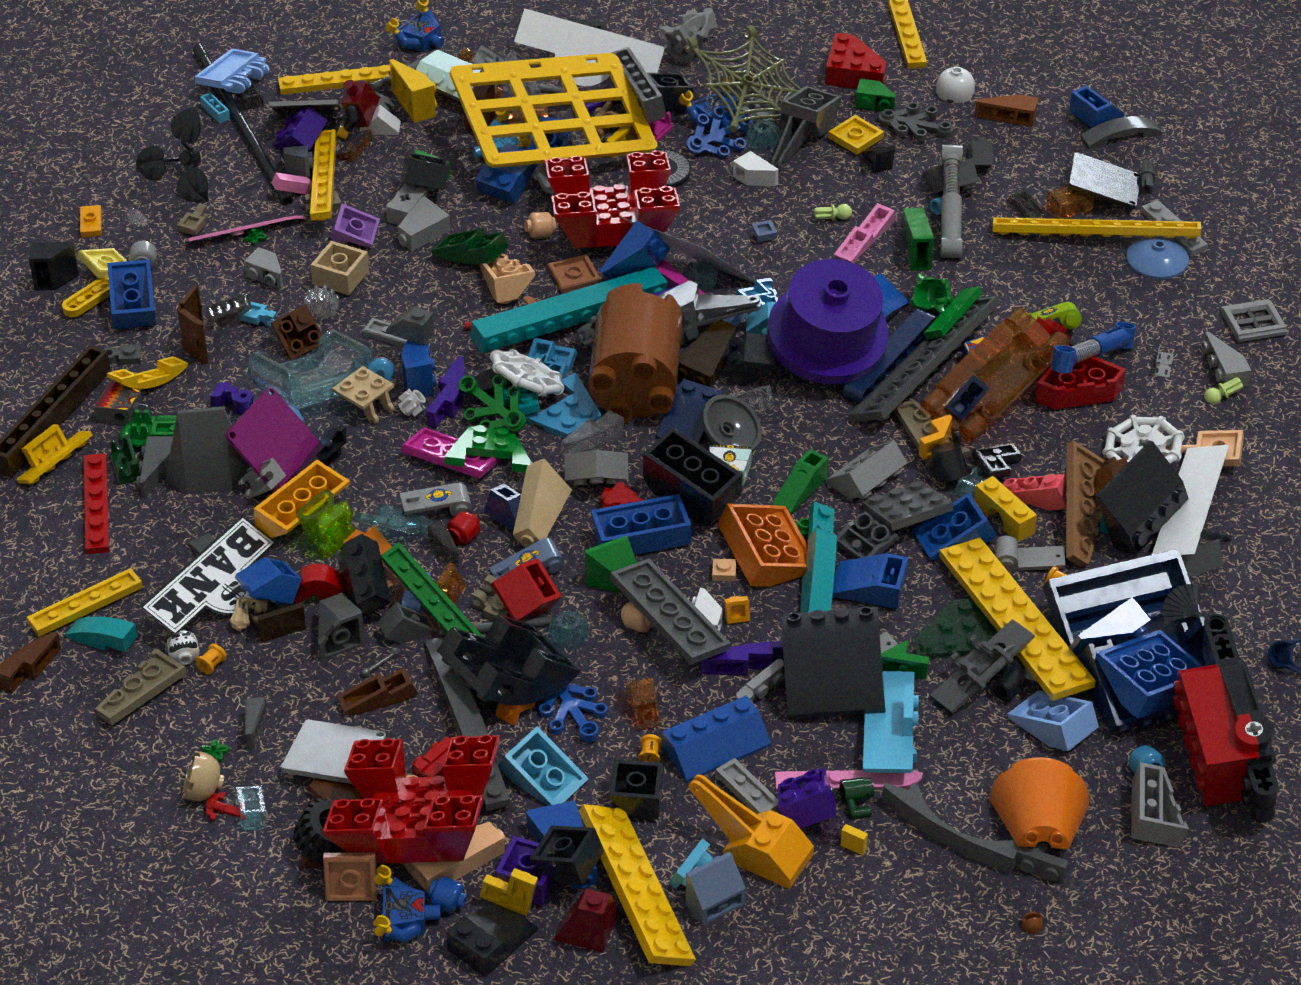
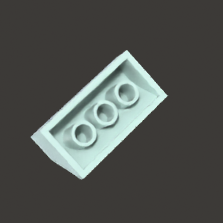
(437, 68)

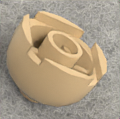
(202, 777)

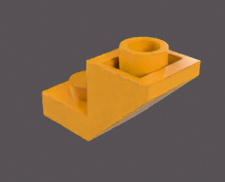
(939, 433)

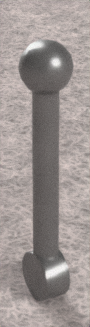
(395, 652)

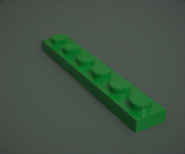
(426, 590)

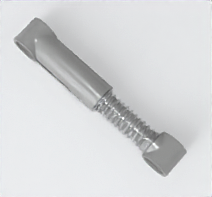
(951, 202)

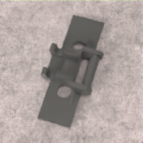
(981, 664)

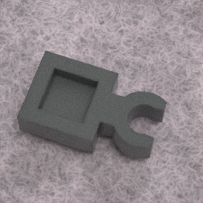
(126, 354)

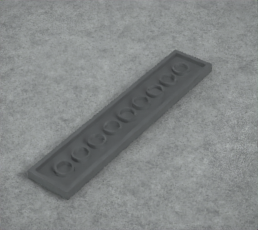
(920, 364)

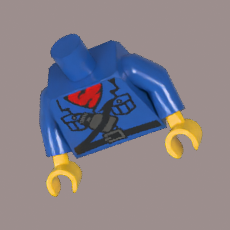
(419, 32)
(707, 105)
(403, 909)

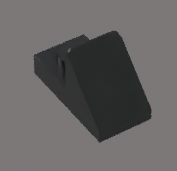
(880, 157)

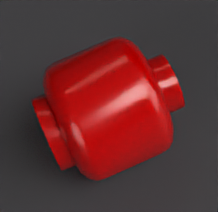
(464, 528)

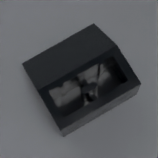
(52, 264)

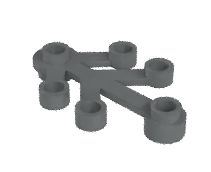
(893, 118)

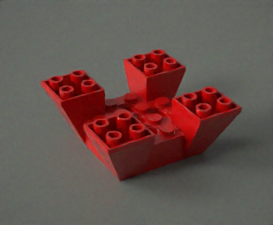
(594, 214)
(412, 815)

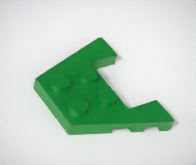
(488, 443)

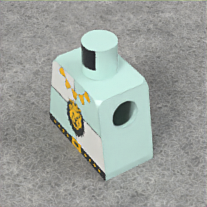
(736, 456)

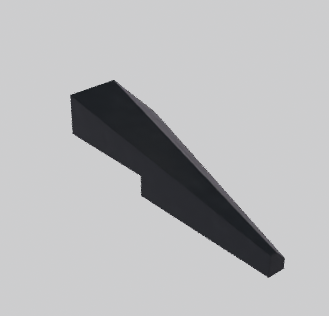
(327, 448)

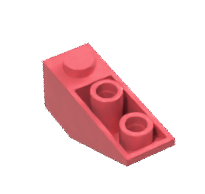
(1040, 491)

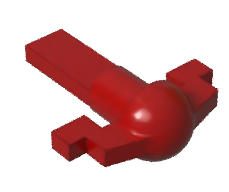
(213, 804)

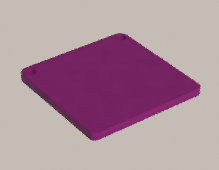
(272, 431)

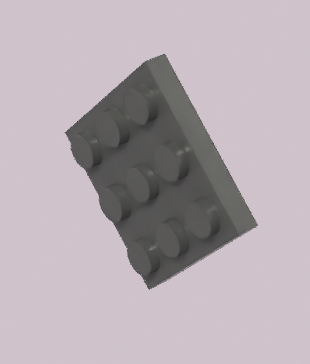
(907, 505)

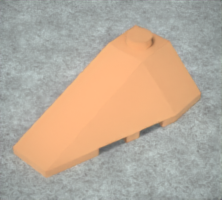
(506, 278)

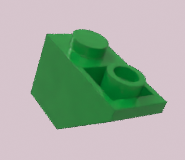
(874, 96)

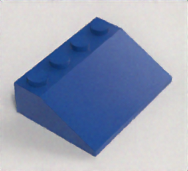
(1145, 671)

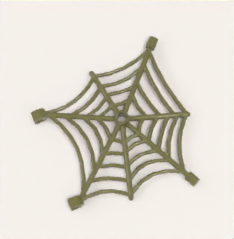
(745, 83)

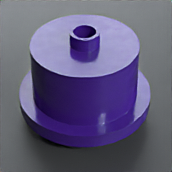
(829, 323)

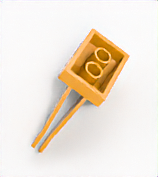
(758, 842)

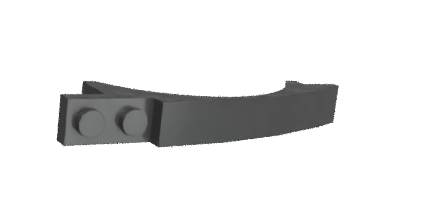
(997, 854)

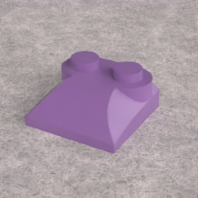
(354, 227)

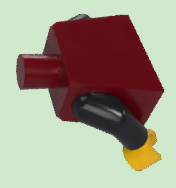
(359, 106)

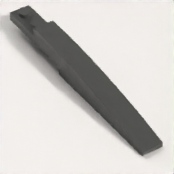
(466, 719)

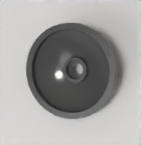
(731, 422)

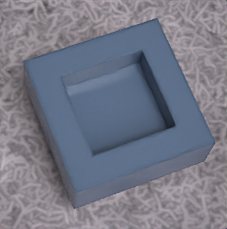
(764, 231)

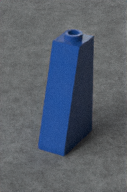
(560, 814)

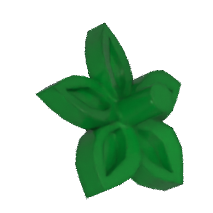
(255, 235)
(216, 750)

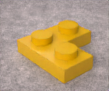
(515, 895)

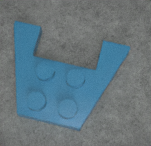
(568, 413)

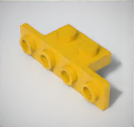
(48, 450)

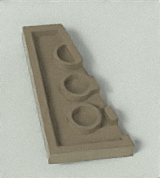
(917, 425)
(146, 683)

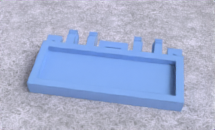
(233, 70)

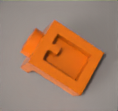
(511, 713)

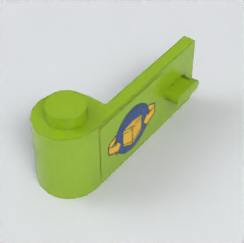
(1066, 312)

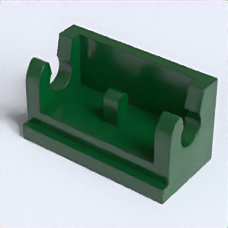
(124, 461)

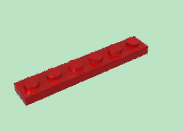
(96, 504)

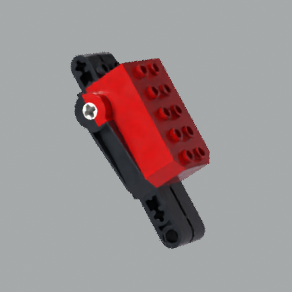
(1226, 727)

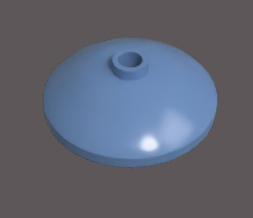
(1157, 258)

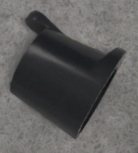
(949, 460)

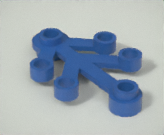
(716, 135)
(587, 729)

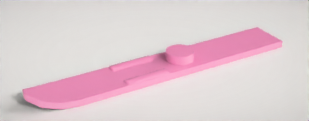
(240, 230)
(900, 780)

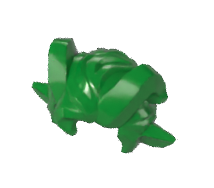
(931, 294)

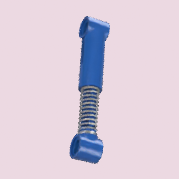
(1119, 337)

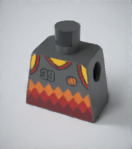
(119, 404)

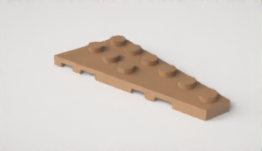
(1082, 506)

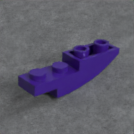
(450, 396)

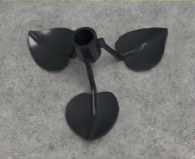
(151, 160)

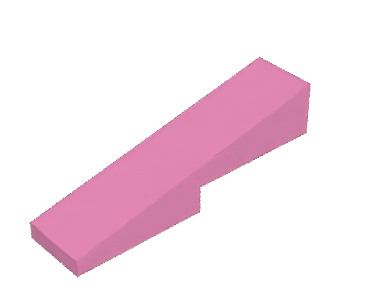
(864, 236)

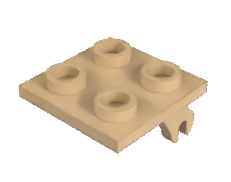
(363, 388)

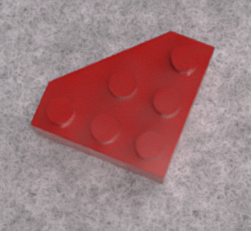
(853, 61)
(1089, 383)

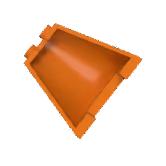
(1040, 802)

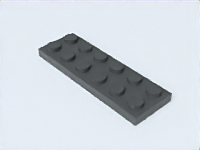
(670, 611)

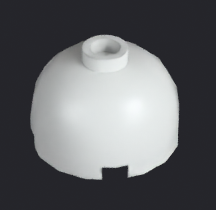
(955, 85)

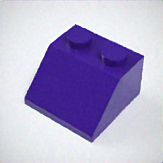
(517, 857)

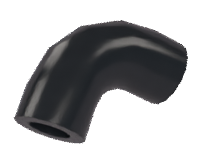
(1010, 681)

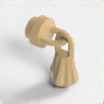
(240, 617)

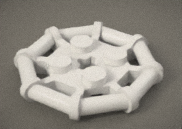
(527, 372)
(1141, 435)

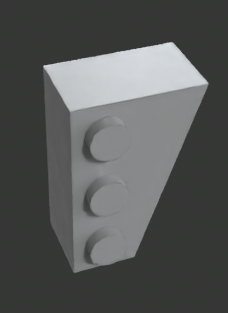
(1154, 809)

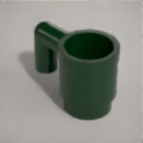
(856, 790)

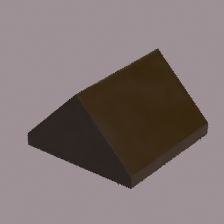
(279, 622)

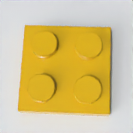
(856, 134)

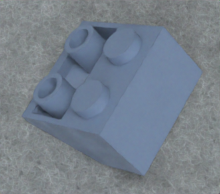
(714, 889)

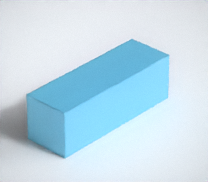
(215, 107)

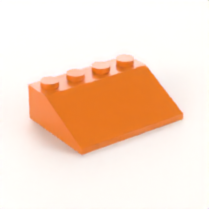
(764, 543)

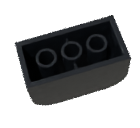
(686, 468)

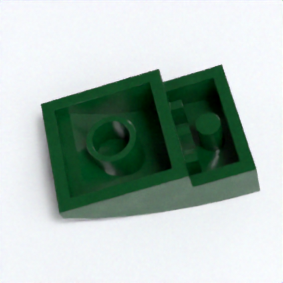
(471, 247)

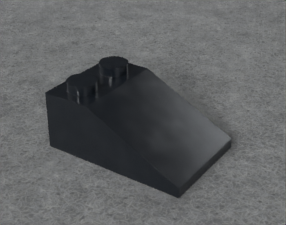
(488, 937)

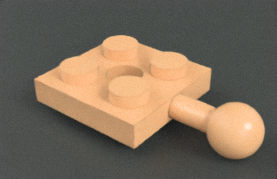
(1233, 438)

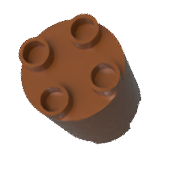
(636, 353)

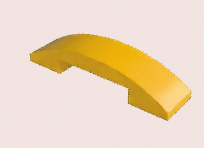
(166, 370)

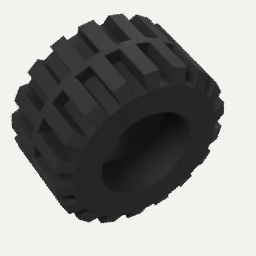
(309, 832)

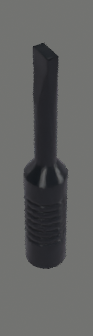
(1213, 535)

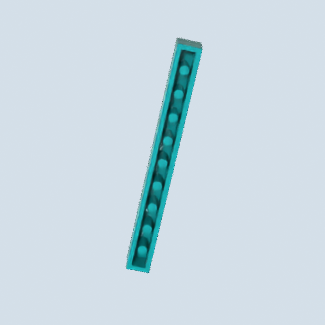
(555, 312)

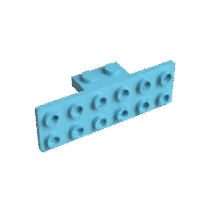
(890, 733)

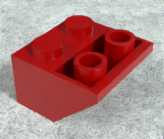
(527, 590)

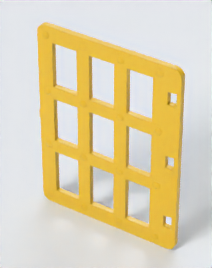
(551, 68)

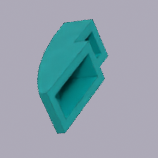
(103, 632)

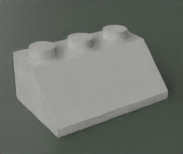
(868, 470)

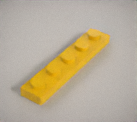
(84, 602)

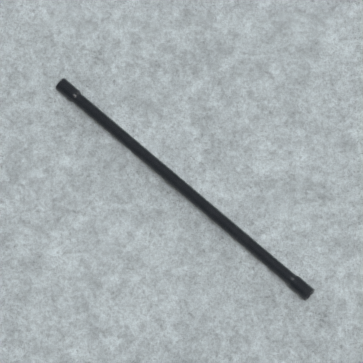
(284, 196)

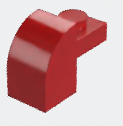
(319, 581)

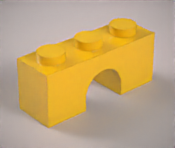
(1017, 517)

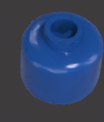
(448, 894)

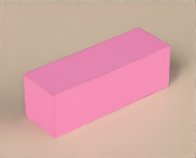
(292, 183)

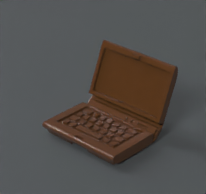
(192, 325)

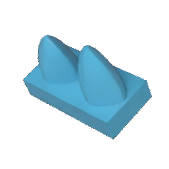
(697, 858)

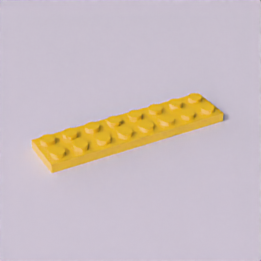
(638, 887)

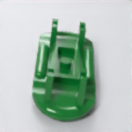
(148, 426)

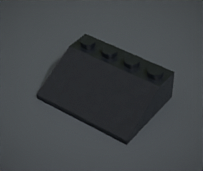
(1141, 499)

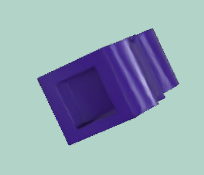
(239, 399)

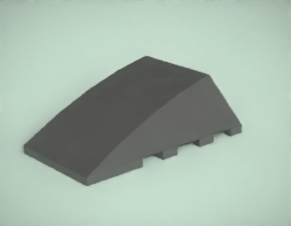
(201, 454)

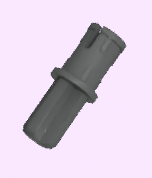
(1147, 176)

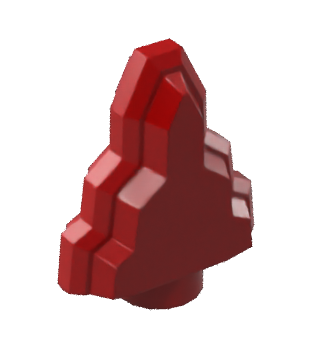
(618, 495)

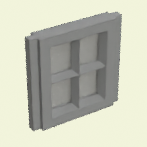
(1254, 320)

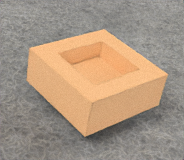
(724, 570)

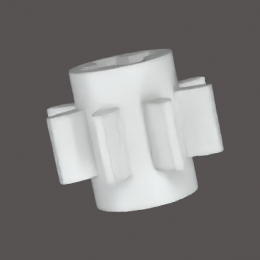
(412, 402)

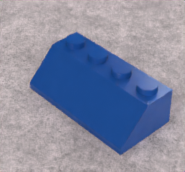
(647, 523)
(715, 738)

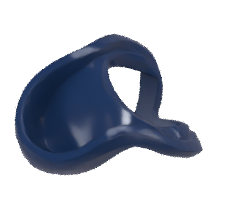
(1281, 654)

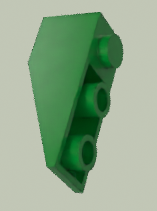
(803, 480)

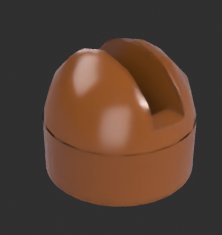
(1032, 922)

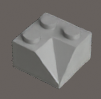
(596, 467)

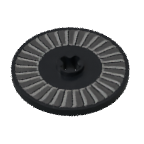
(679, 166)

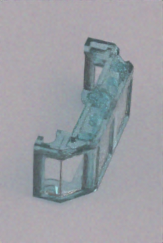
(311, 377)

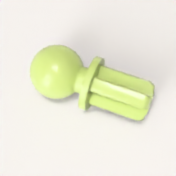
(842, 212)
(1214, 395)

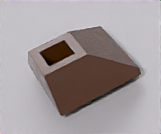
(297, 332)

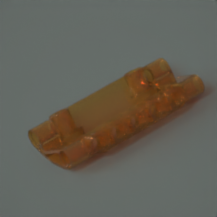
(1001, 364)

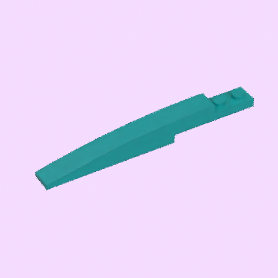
(821, 558)

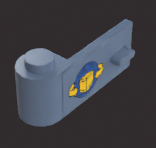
(543, 549)

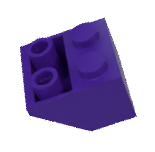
(300, 129)
(807, 798)

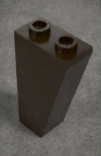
(707, 355)

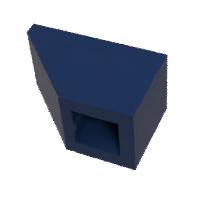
(503, 505)

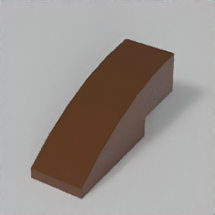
(28, 661)
(378, 692)

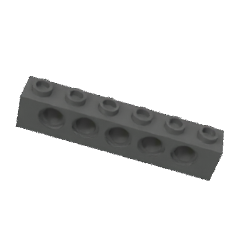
(644, 89)

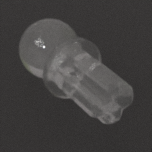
(135, 217)

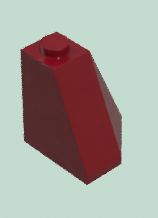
(589, 921)

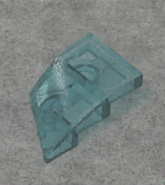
(395, 519)

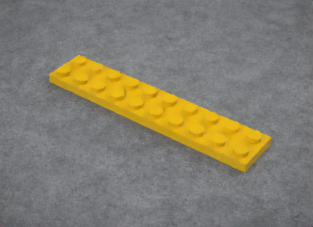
(1002, 600)

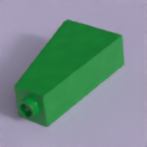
(918, 238)

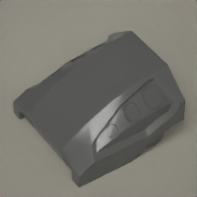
(865, 537)

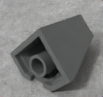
(339, 626)

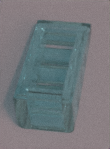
(968, 482)
(251, 810)

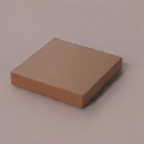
(574, 273)
(350, 876)

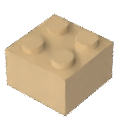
(340, 267)

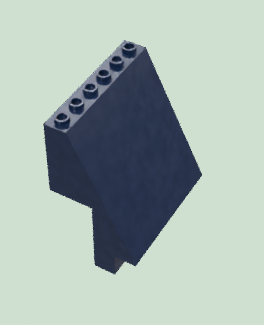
(1090, 595)

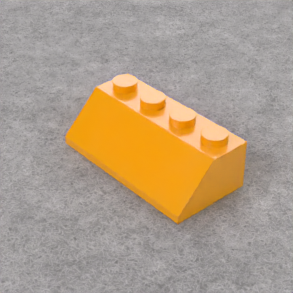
(279, 511)

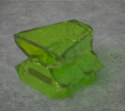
(326, 522)

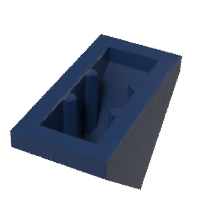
(967, 397)

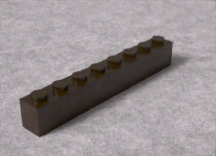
(53, 406)

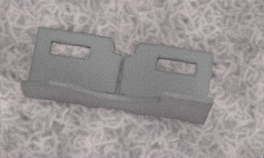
(1161, 372)

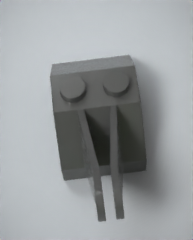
(804, 114)
(705, 309)

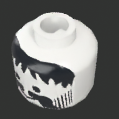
(183, 647)

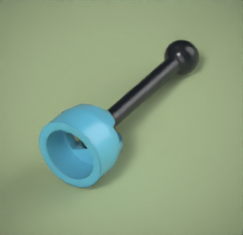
(935, 204)

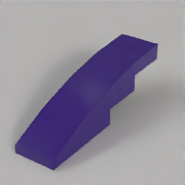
(743, 657)

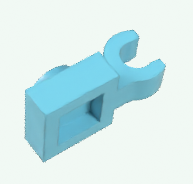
(258, 313)

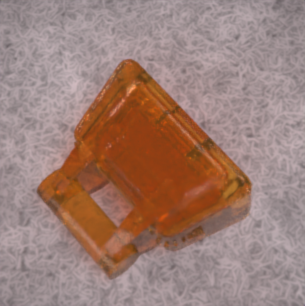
(451, 582)

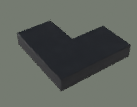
(994, 459)

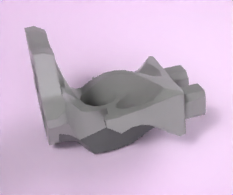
(689, 25)

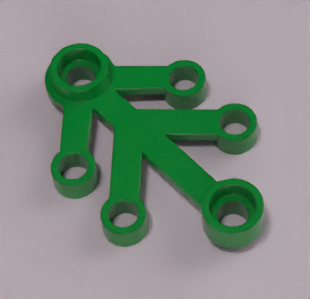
(495, 406)

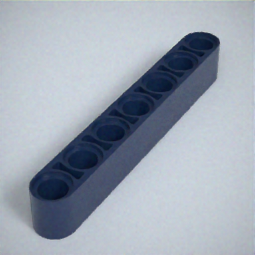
(898, 348)

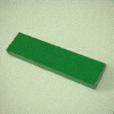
(953, 312)

